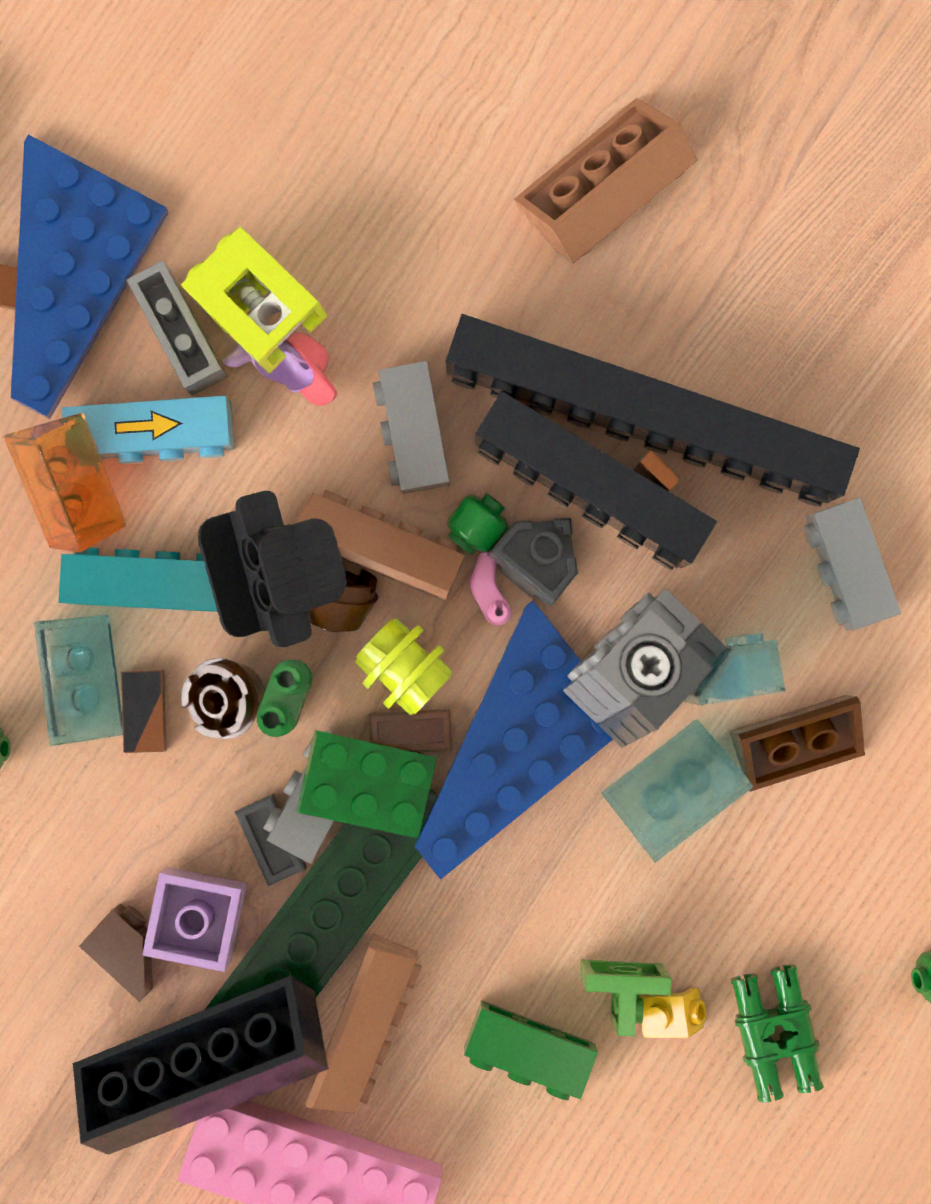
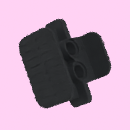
(269, 571)

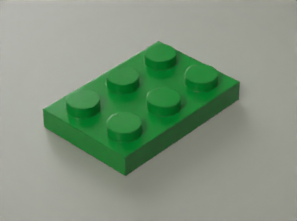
(366, 784)

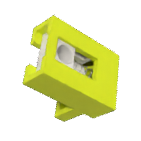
(237, 281)

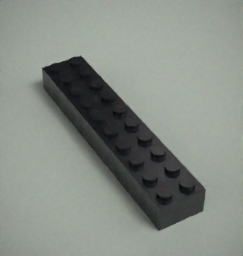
(650, 411)

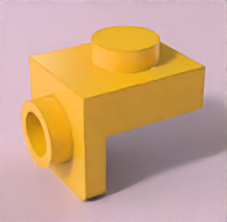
(673, 1015)

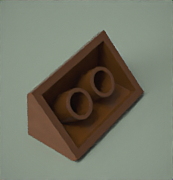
(800, 741)

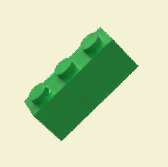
(530, 1051)

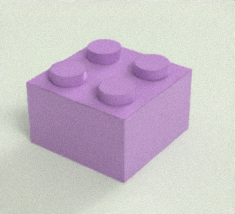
(194, 919)

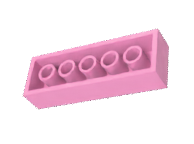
(285, 1159)

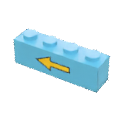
(160, 428)

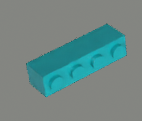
(135, 581)

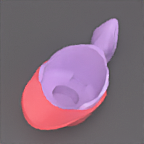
(299, 371)

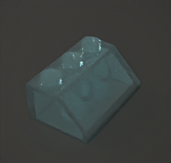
(742, 670)
(676, 790)

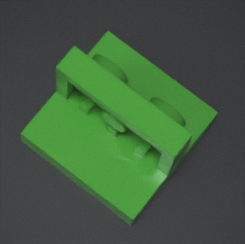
(625, 983)

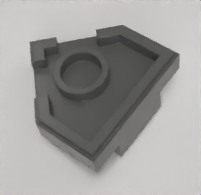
(538, 557)

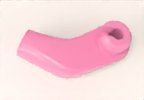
(486, 593)

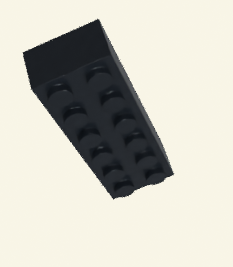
(593, 482)
(199, 1066)

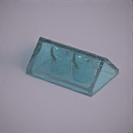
(79, 679)

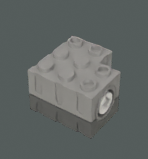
(643, 668)

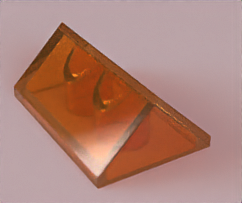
(66, 483)

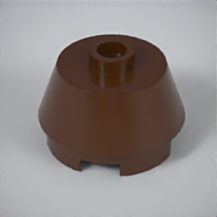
(351, 608)
(222, 698)

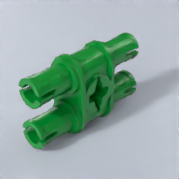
(284, 698)
(795, 1042)

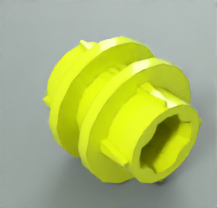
(403, 666)

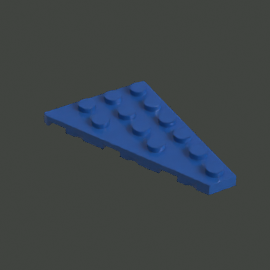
(74, 255)
(515, 748)

